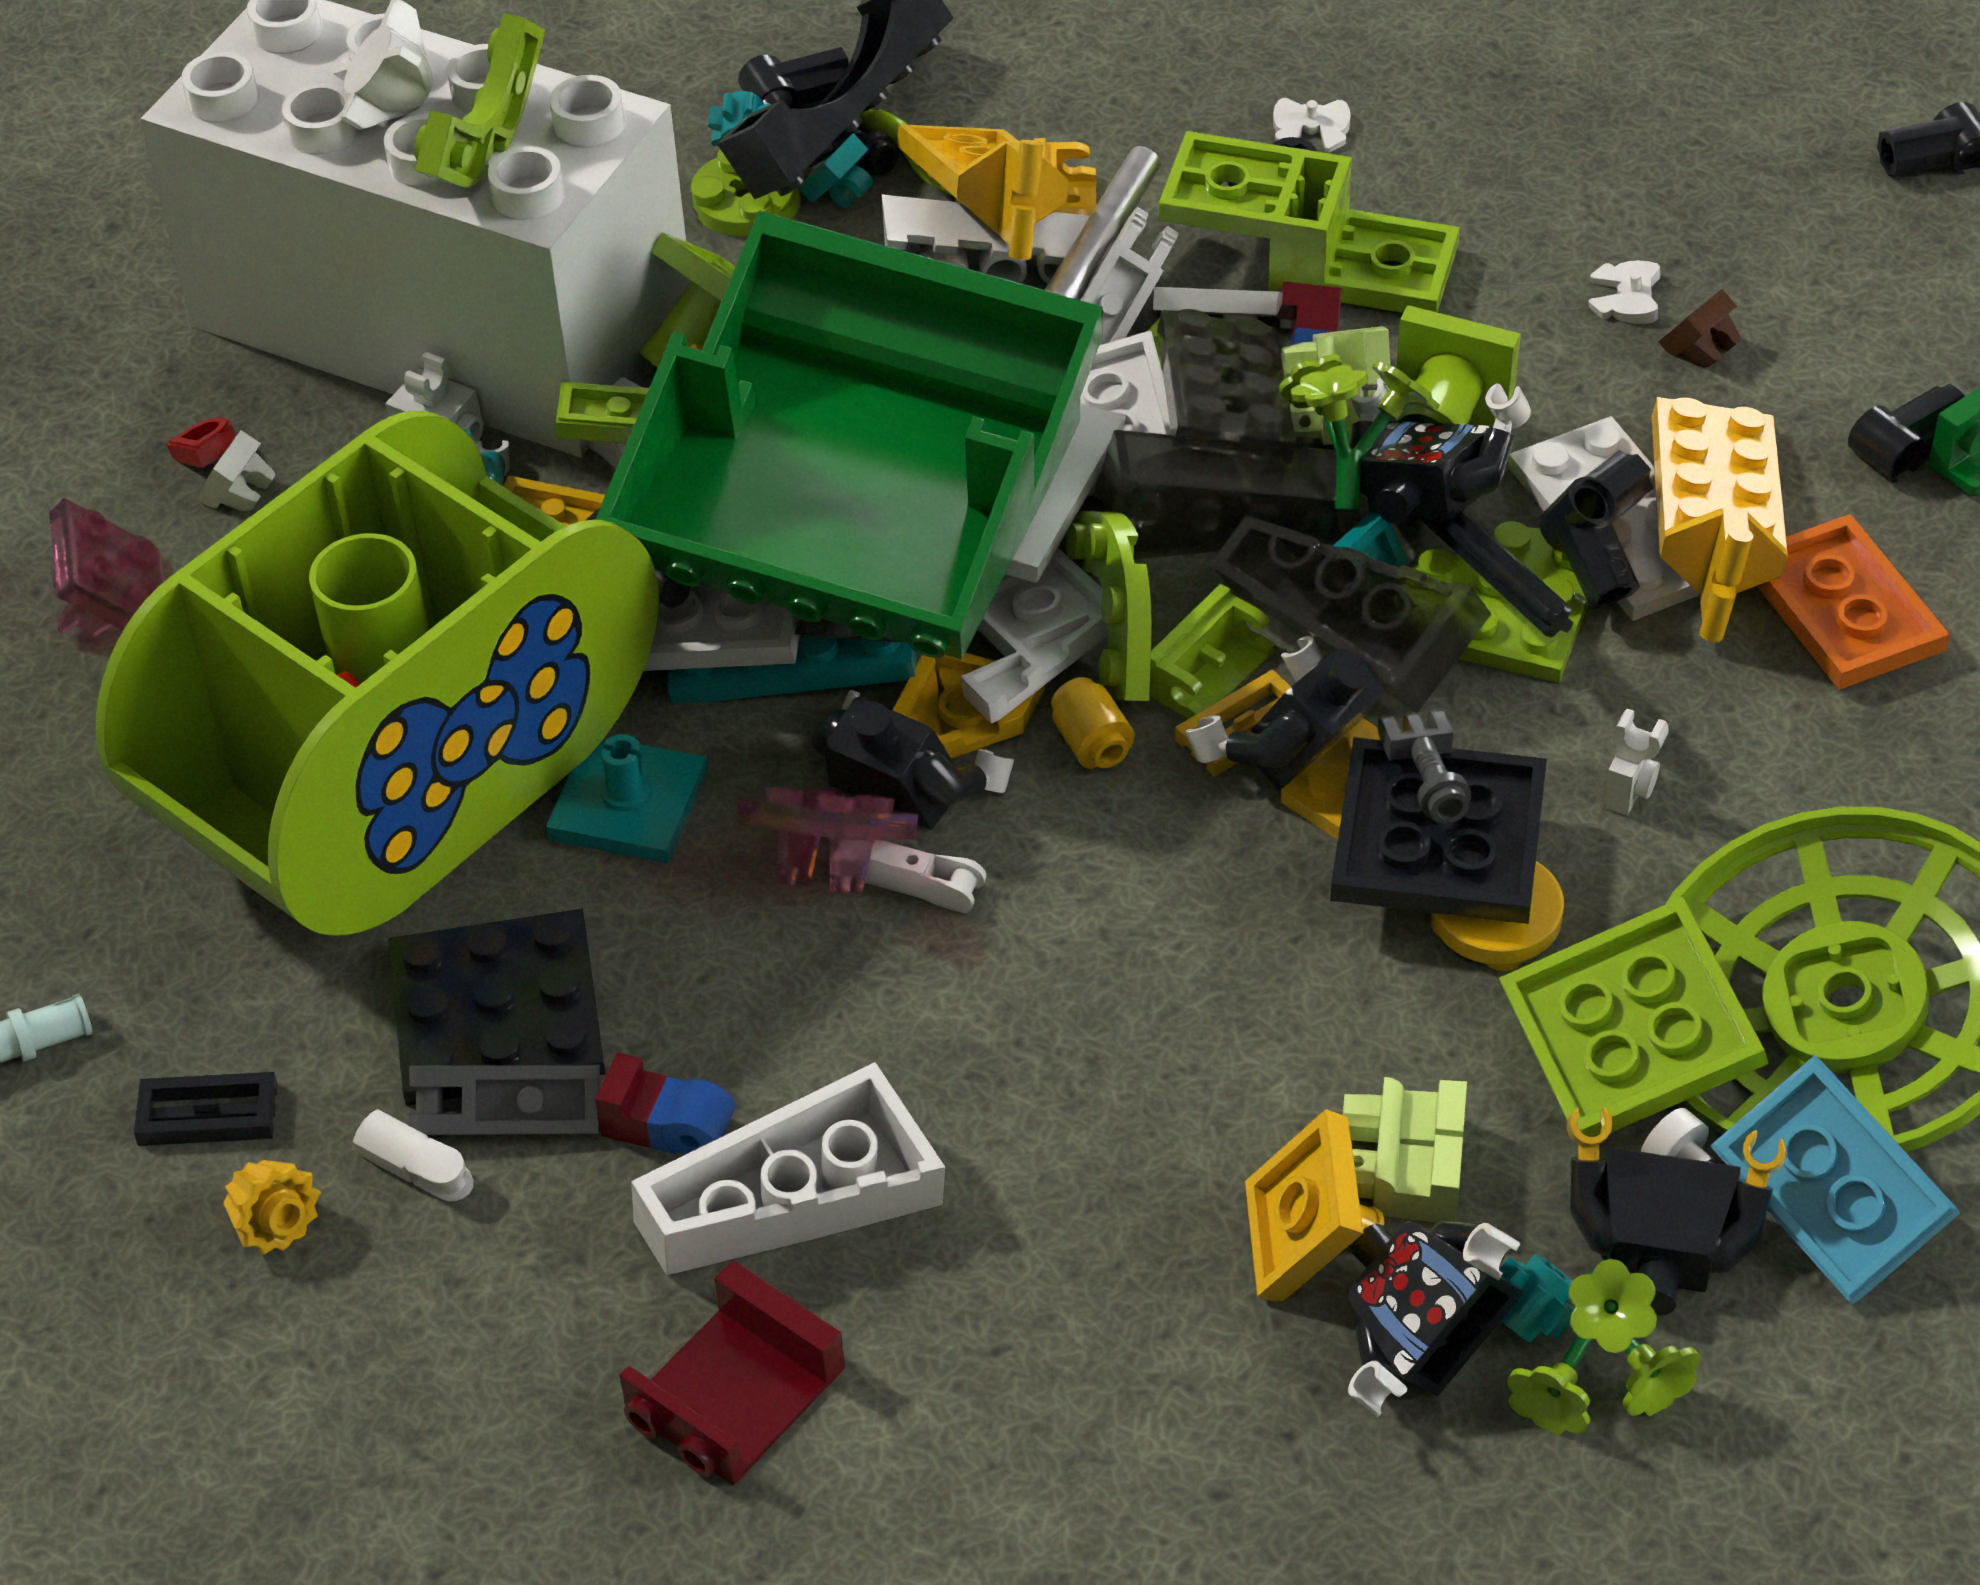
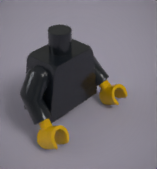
(1667, 1212)

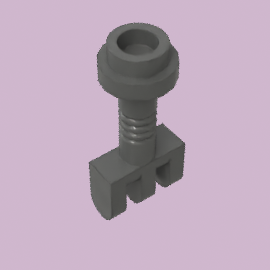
(1443, 794)

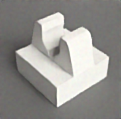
(234, 469)

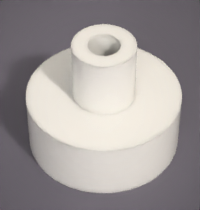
(1679, 1136)

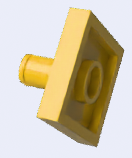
(1305, 1207)

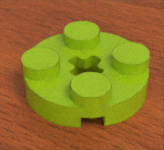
(720, 208)

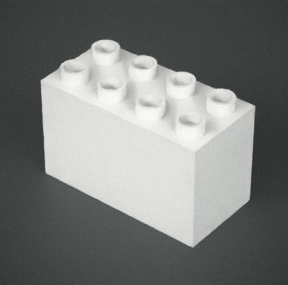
(359, 265)

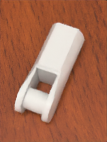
(932, 877)
(413, 1156)

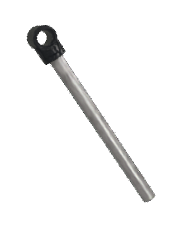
(1105, 222)

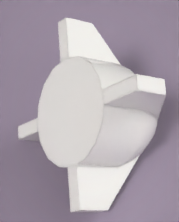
(387, 71)

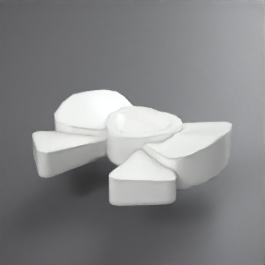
(1329, 119)
(1634, 292)

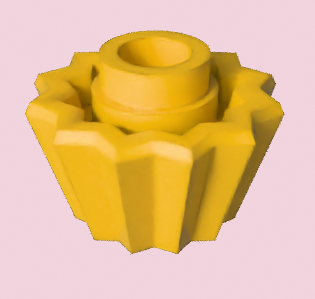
(271, 1204)

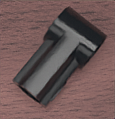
(794, 80)
(1944, 142)
(1904, 436)

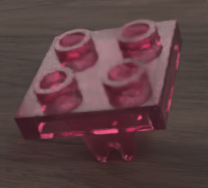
(99, 570)
(822, 812)

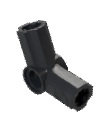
(1583, 529)

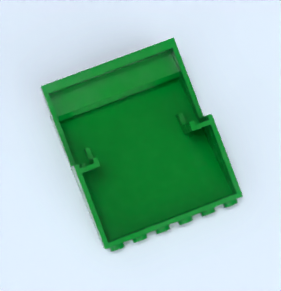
(856, 435)

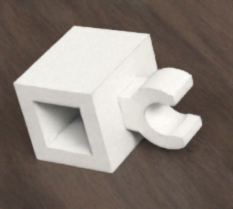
(435, 393)

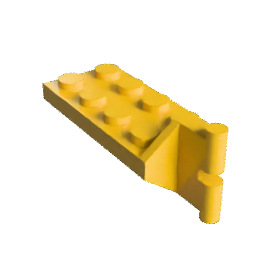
(992, 176)
(1718, 502)

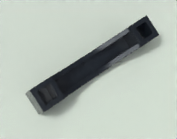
(780, 143)

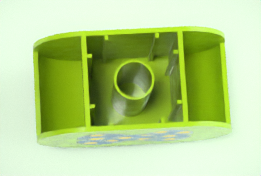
(479, 653)

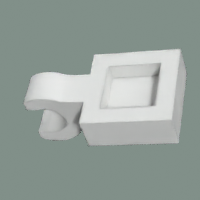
(1632, 768)

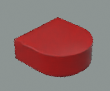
(202, 442)

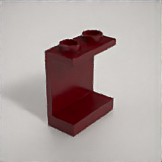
(736, 1378)

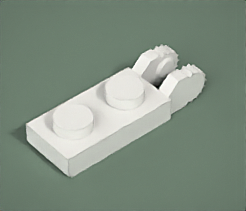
(1126, 278)

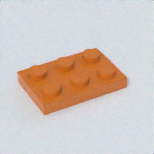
(1851, 605)

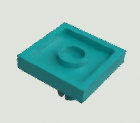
(628, 799)

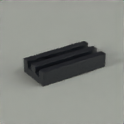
(206, 1118)

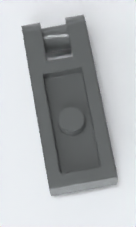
(507, 1099)

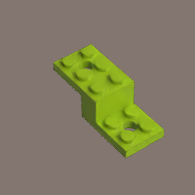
(1304, 210)

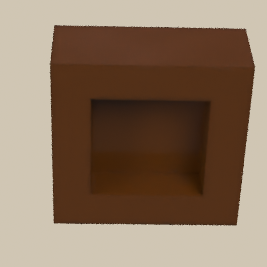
(1700, 328)

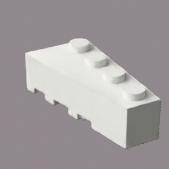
(960, 238)
(791, 1177)

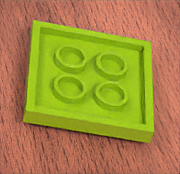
(1633, 1019)

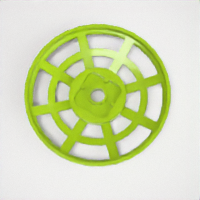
(1849, 954)

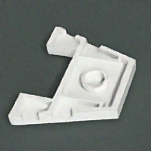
(1039, 633)

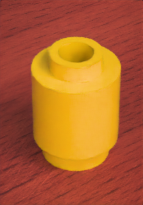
(1091, 723)

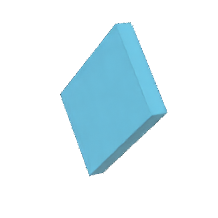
(1845, 1181)

